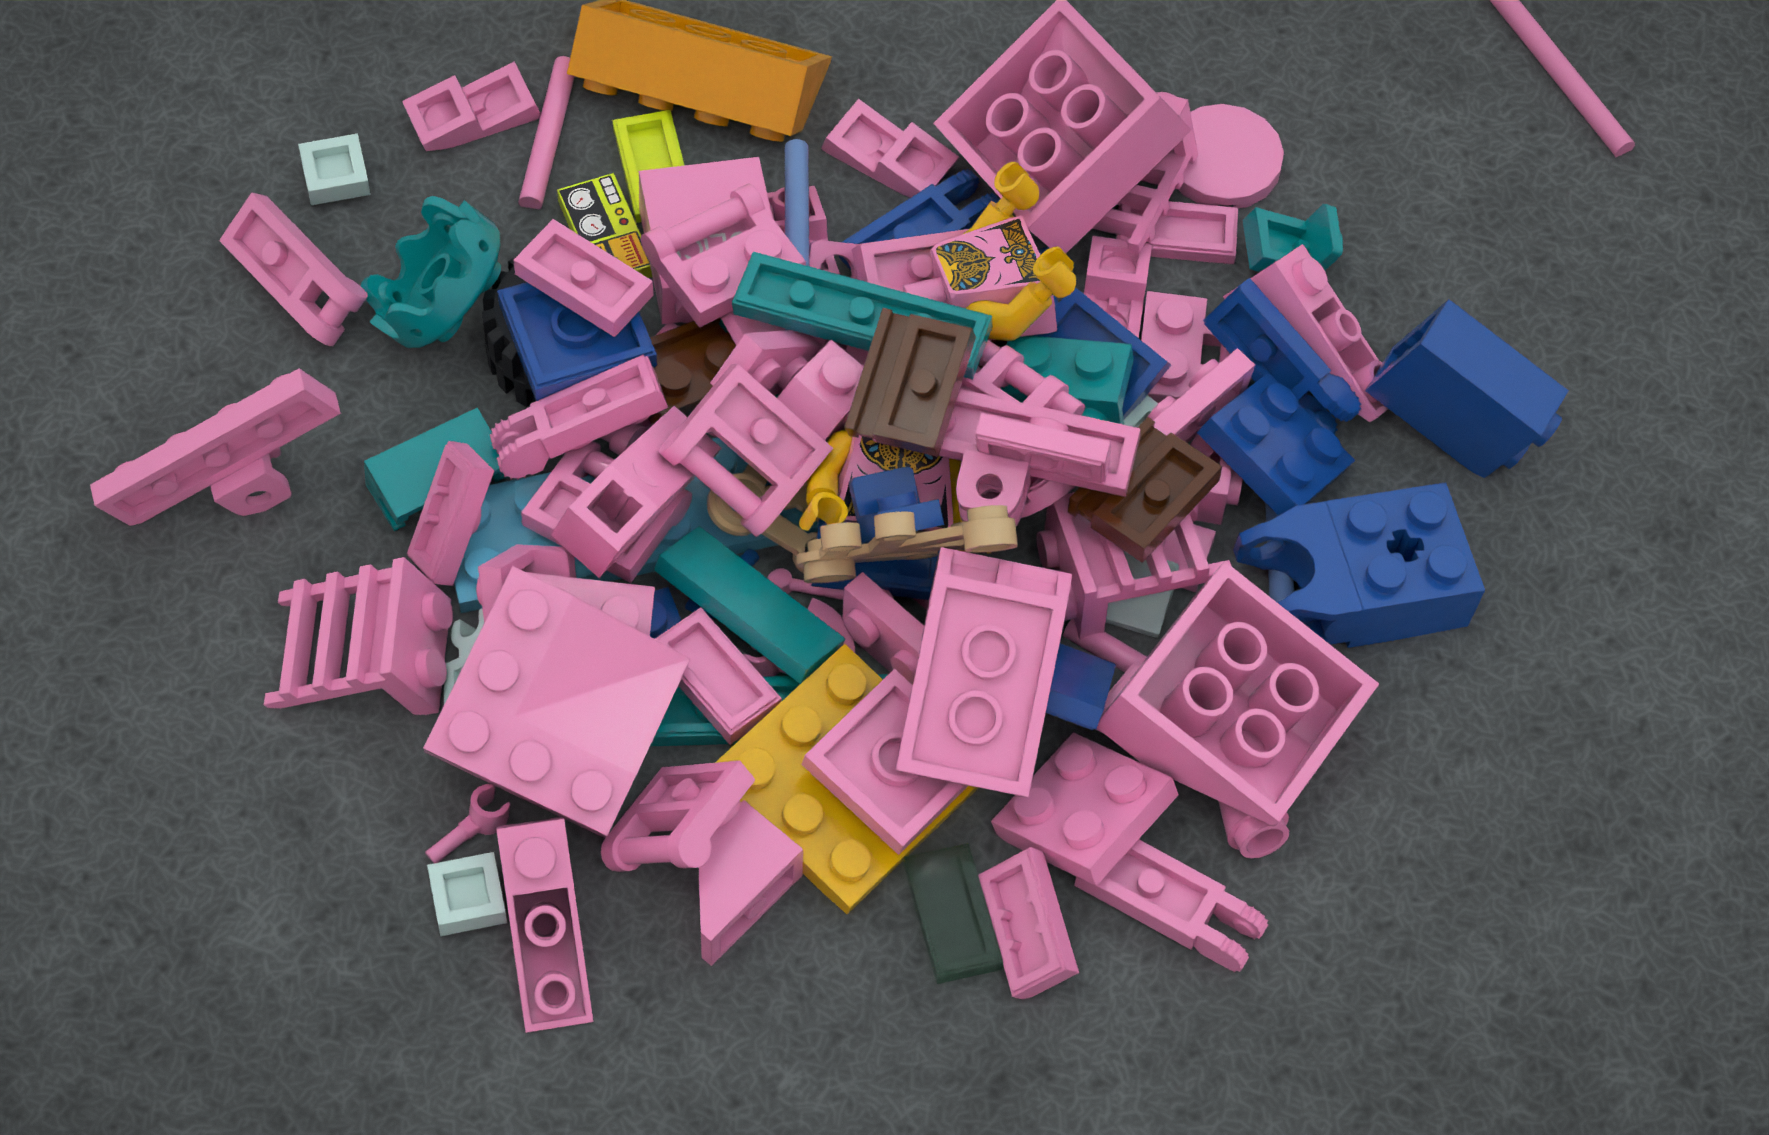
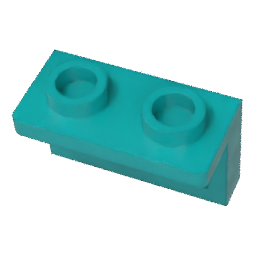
(1091, 369)

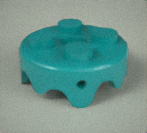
(438, 275)

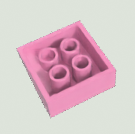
(1069, 119)
(1238, 699)
(557, 703)

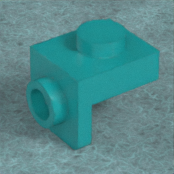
(1275, 235)

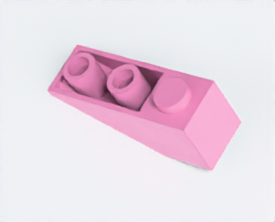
(1304, 297)
(626, 497)
(544, 924)

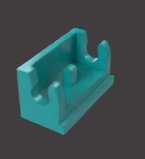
(404, 473)

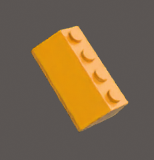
(697, 67)

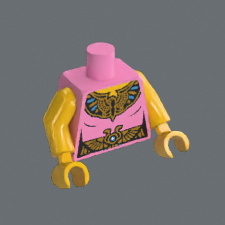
(999, 268)
(852, 457)

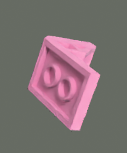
(984, 672)

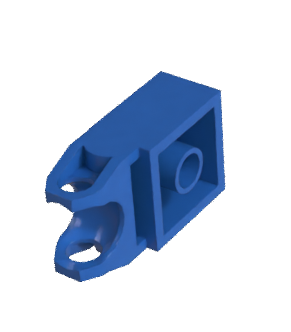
(1372, 565)

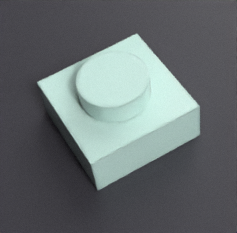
(334, 169)
(467, 894)

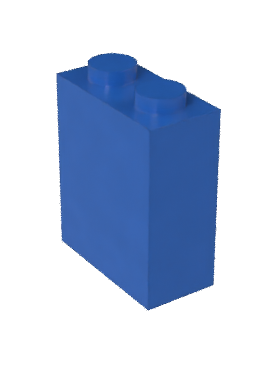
(1468, 391)

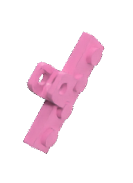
(223, 452)
(1011, 478)

